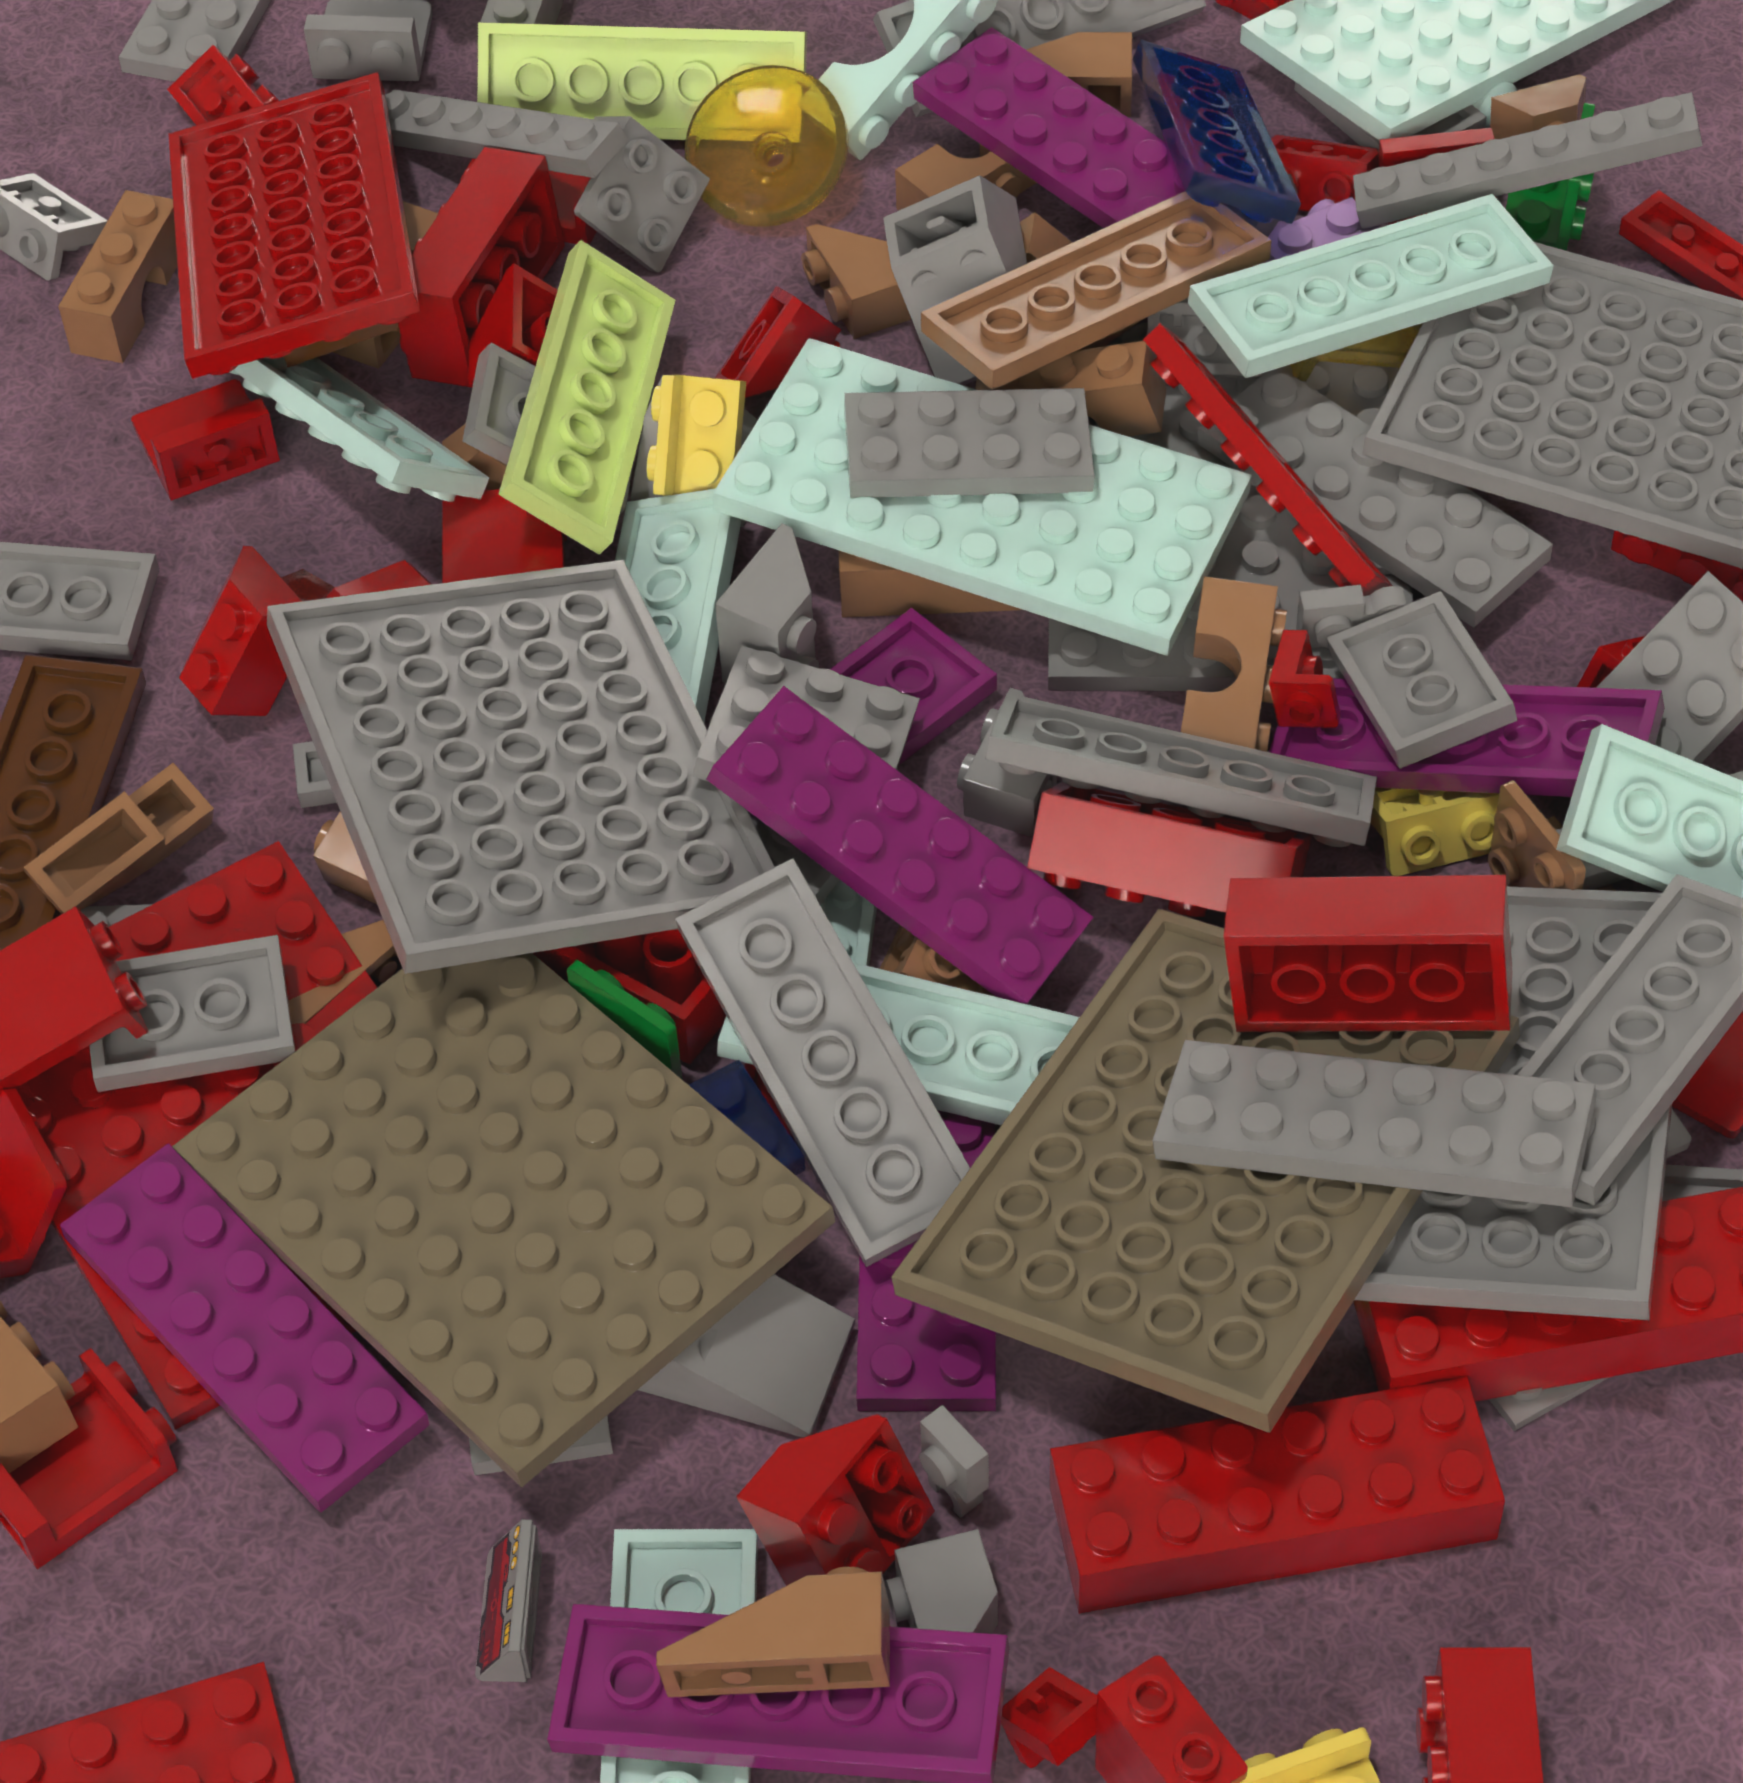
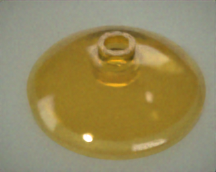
(749, 122)

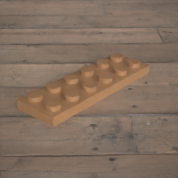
(1092, 288)

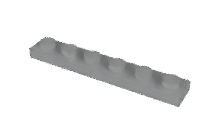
(466, 127)
(1527, 160)

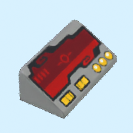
(510, 1606)

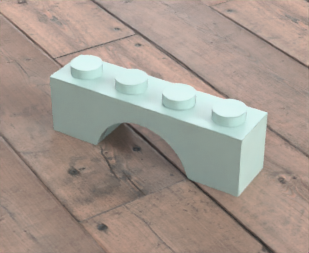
(881, 90)

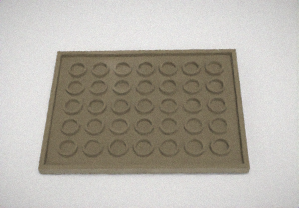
(505, 1198)
(1152, 1265)

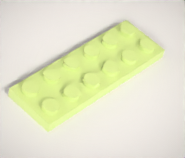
(621, 70)
(588, 398)

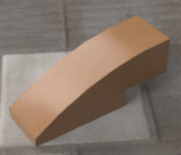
(121, 841)

